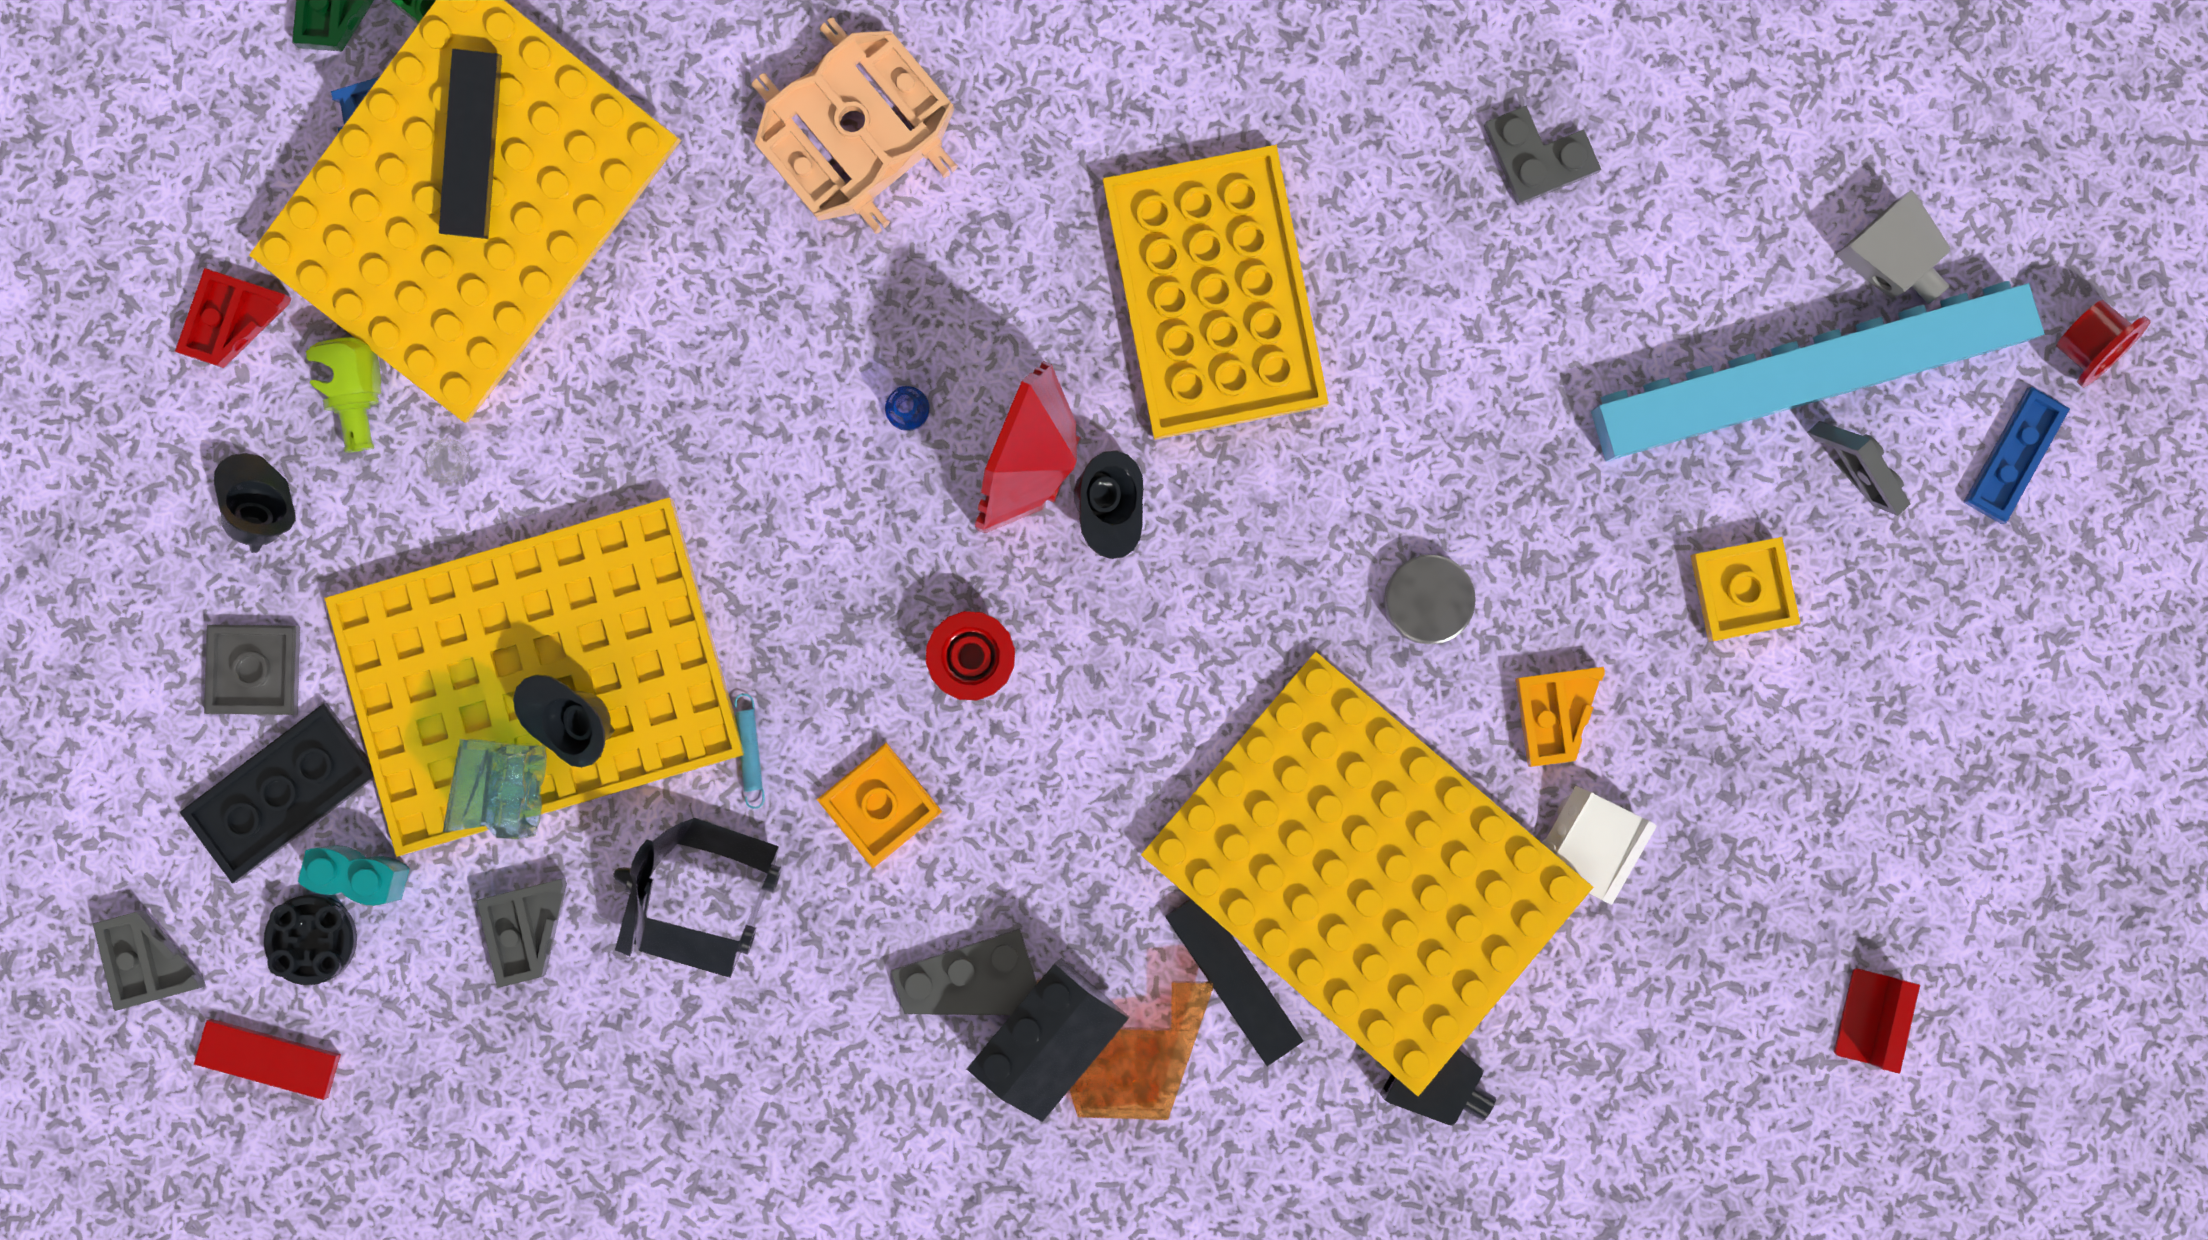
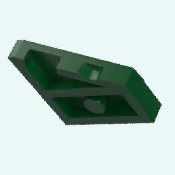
(327, 23)

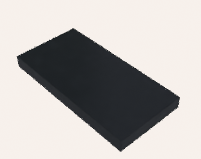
(279, 793)

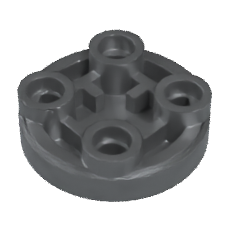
(1429, 599)

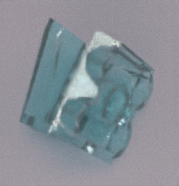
(496, 788)

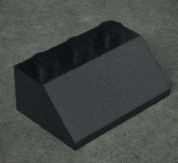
(1048, 1041)

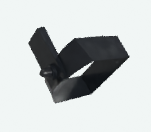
(680, 943)

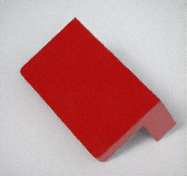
(1877, 1019)

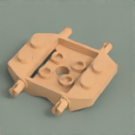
(874, 153)

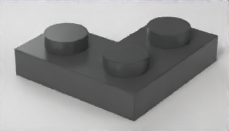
(1535, 167)

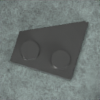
(521, 930)

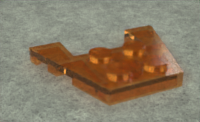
(1144, 1066)

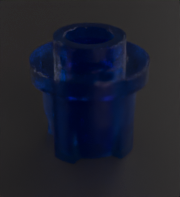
(913, 419)

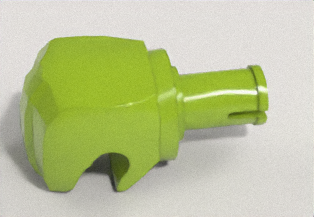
(353, 386)

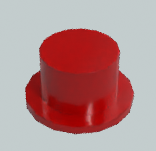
(2100, 340)
(970, 655)

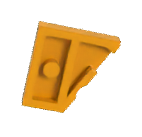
(1555, 713)

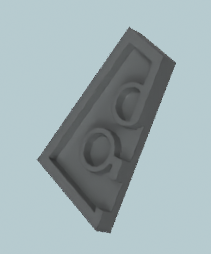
(969, 980)

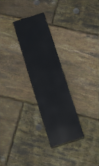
(470, 143)
(1235, 982)

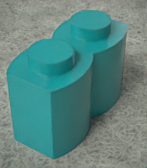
(349, 872)

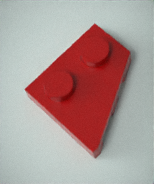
(226, 317)

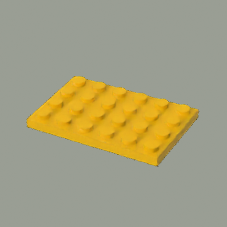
(1215, 292)

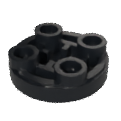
(309, 939)

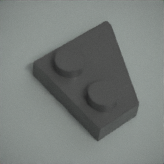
(1864, 466)
(141, 961)

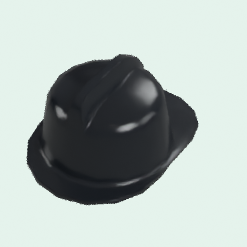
(253, 500)
(1110, 504)
(563, 719)

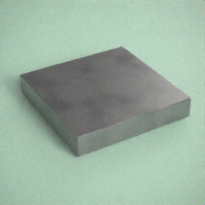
(252, 669)

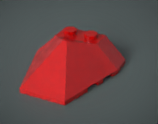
(1031, 452)

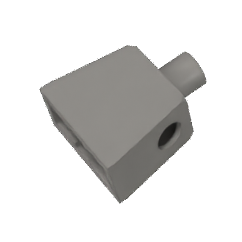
(1900, 250)

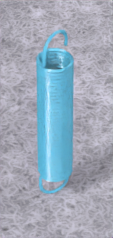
(750, 760)

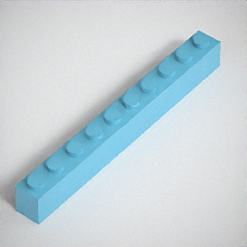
(1817, 371)

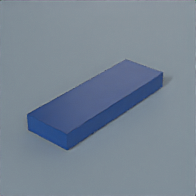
(2016, 455)

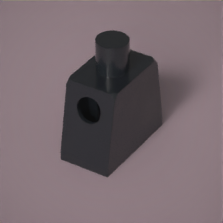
(1447, 1093)

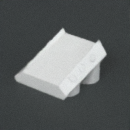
(1598, 841)

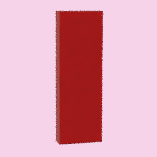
(267, 1059)

